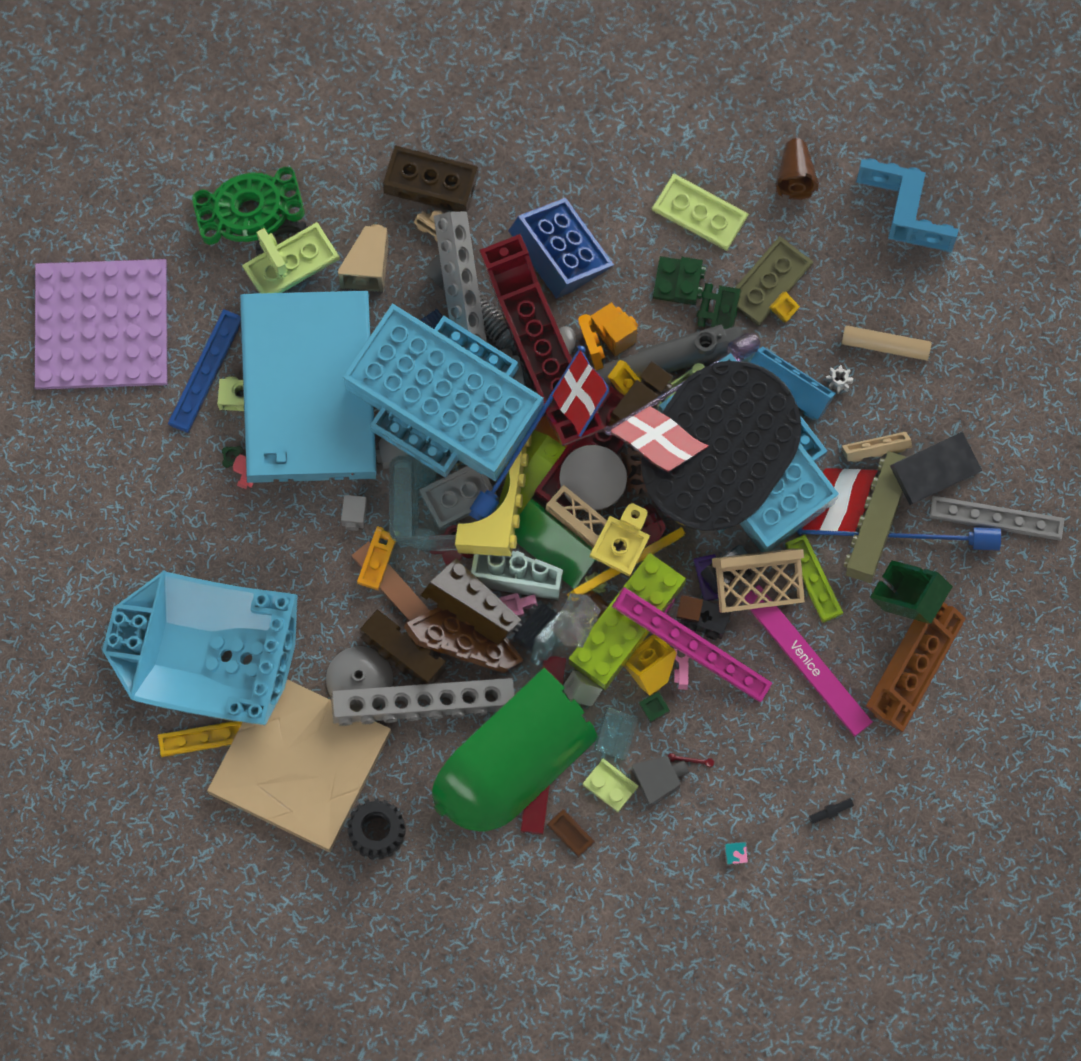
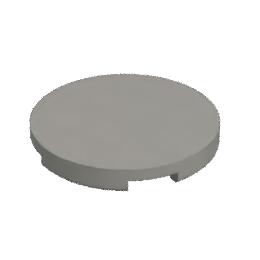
(594, 476)

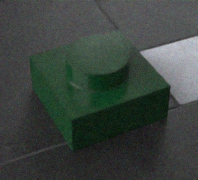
(654, 707)

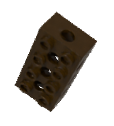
(425, 167)

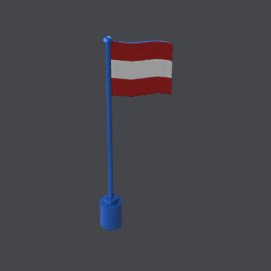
(853, 491)

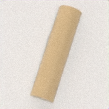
(886, 343)

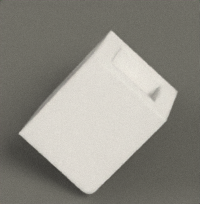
(581, 689)

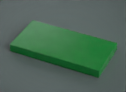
(554, 543)

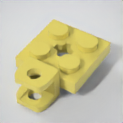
(626, 530)

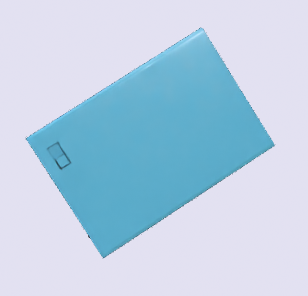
(294, 389)

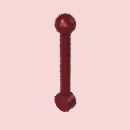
(709, 762)

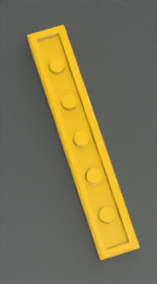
(610, 573)

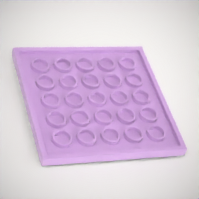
(101, 324)

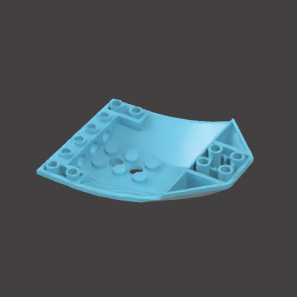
(172, 640)

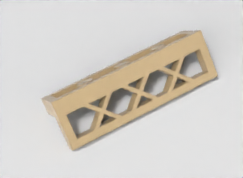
(571, 521)

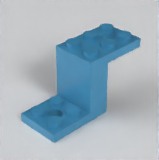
(909, 187)

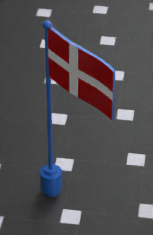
(578, 398)

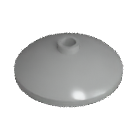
(344, 666)

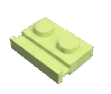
(276, 258)
(610, 785)

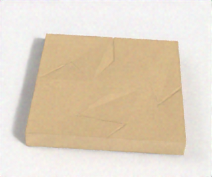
(300, 767)

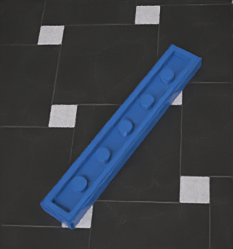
(205, 371)

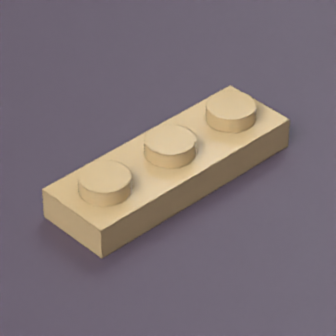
(877, 447)

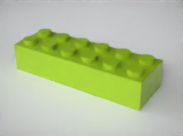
(615, 635)

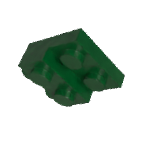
(679, 280)

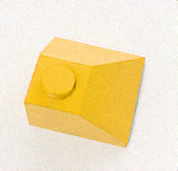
(651, 664)

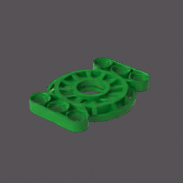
(259, 187)

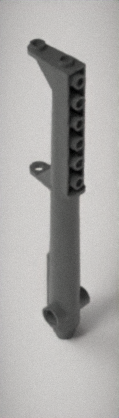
(678, 353)

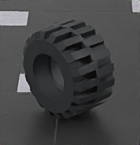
(371, 810)

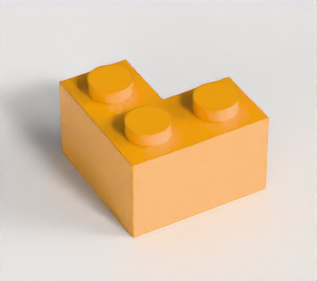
(615, 328)

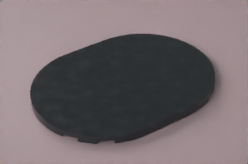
(751, 440)

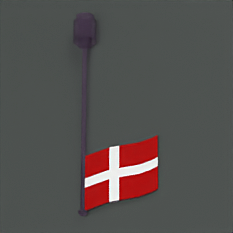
(659, 436)

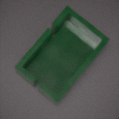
(917, 592)

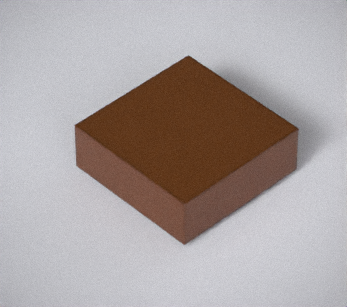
(689, 608)

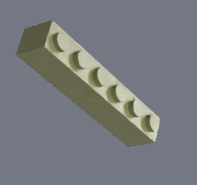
(876, 523)

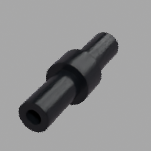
(831, 811)

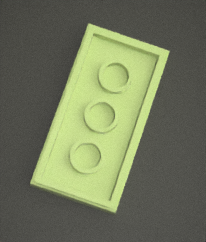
(700, 212)
(306, 255)

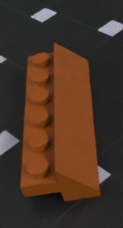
(914, 667)

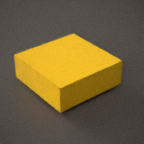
(784, 307)

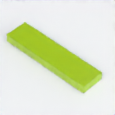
(816, 581)

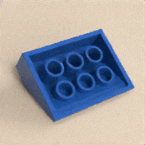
(561, 247)

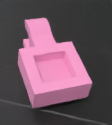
(517, 604)
(681, 674)

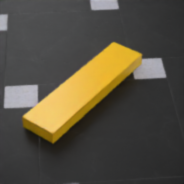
(198, 738)

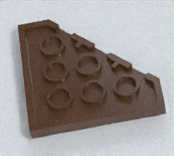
(446, 634)

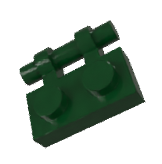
(725, 306)

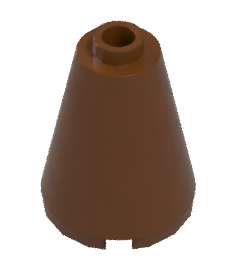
(796, 172)

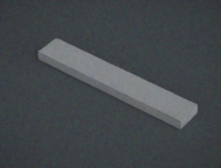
(996, 517)

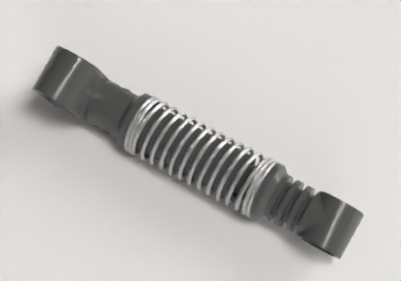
(493, 321)

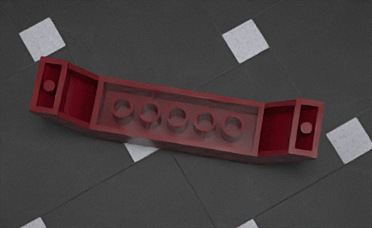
(532, 328)

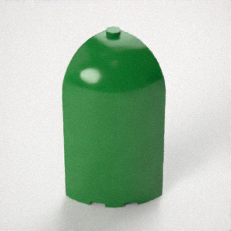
(513, 756)

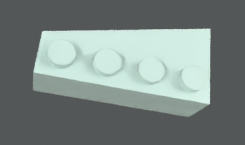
(518, 575)

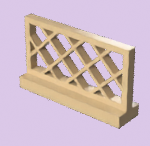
(754, 561)

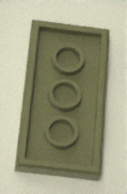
(771, 275)

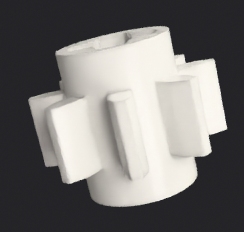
(839, 385)

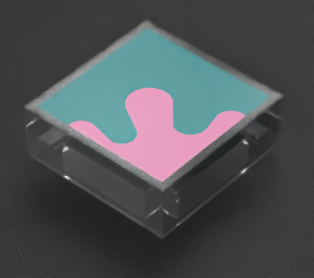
(736, 853)

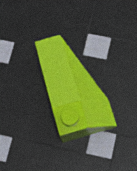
(542, 456)

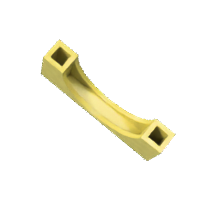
(496, 532)

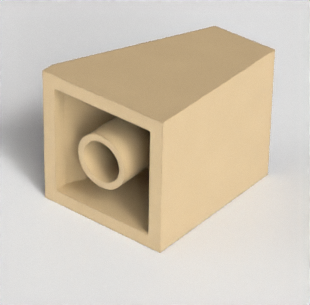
(367, 261)

